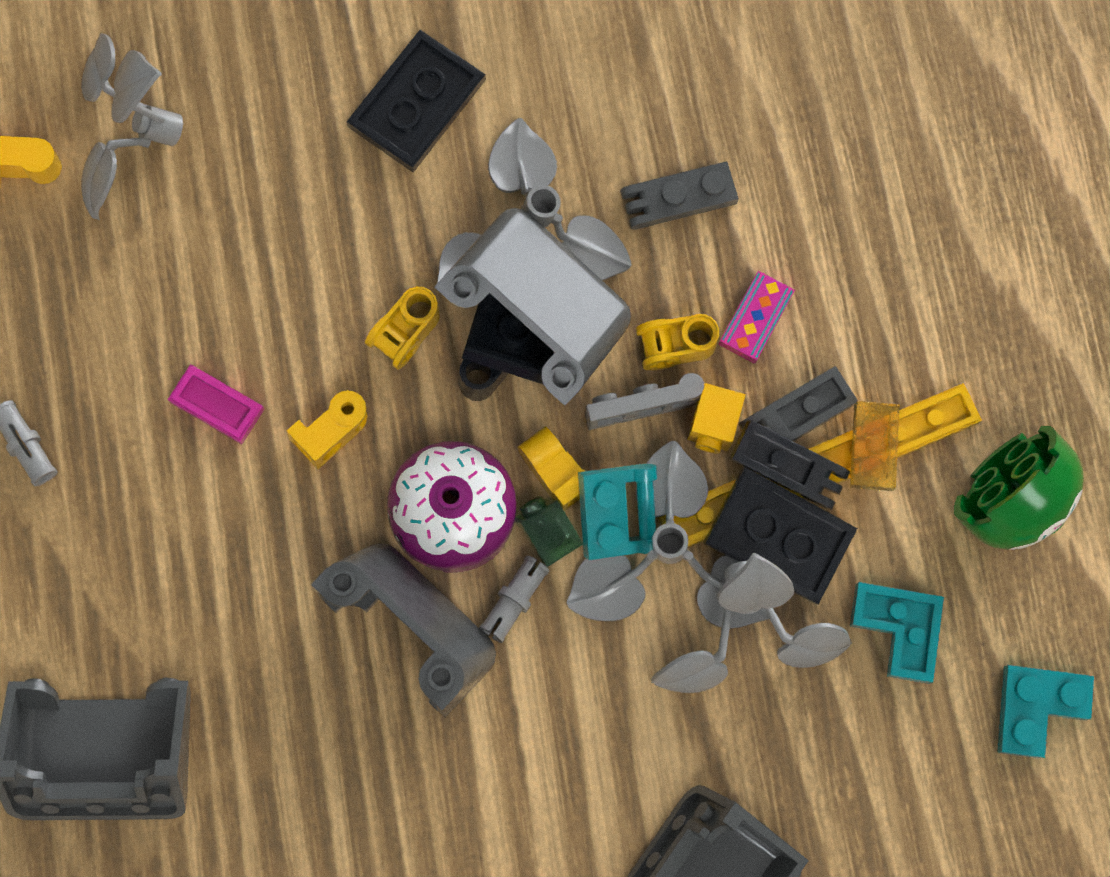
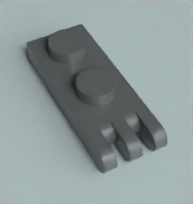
(680, 195)
(807, 406)

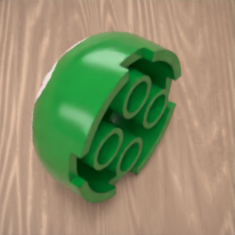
(1022, 491)

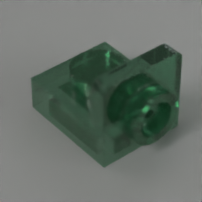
(548, 529)

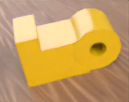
(28, 159)
(331, 430)
(552, 467)

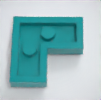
(912, 621)
(1031, 697)

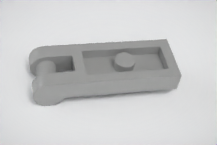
(645, 402)

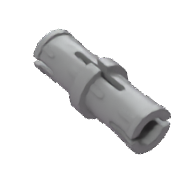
(38, 466)
(514, 599)

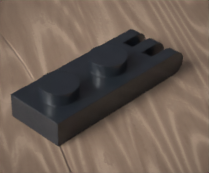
(787, 463)

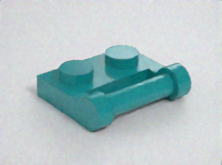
(605, 511)

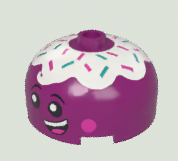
(455, 534)

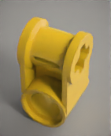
(403, 328)
(674, 341)

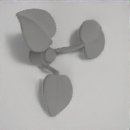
(151, 123)
(528, 163)
(608, 587)
(748, 589)

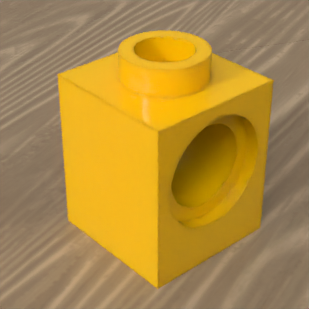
(716, 418)

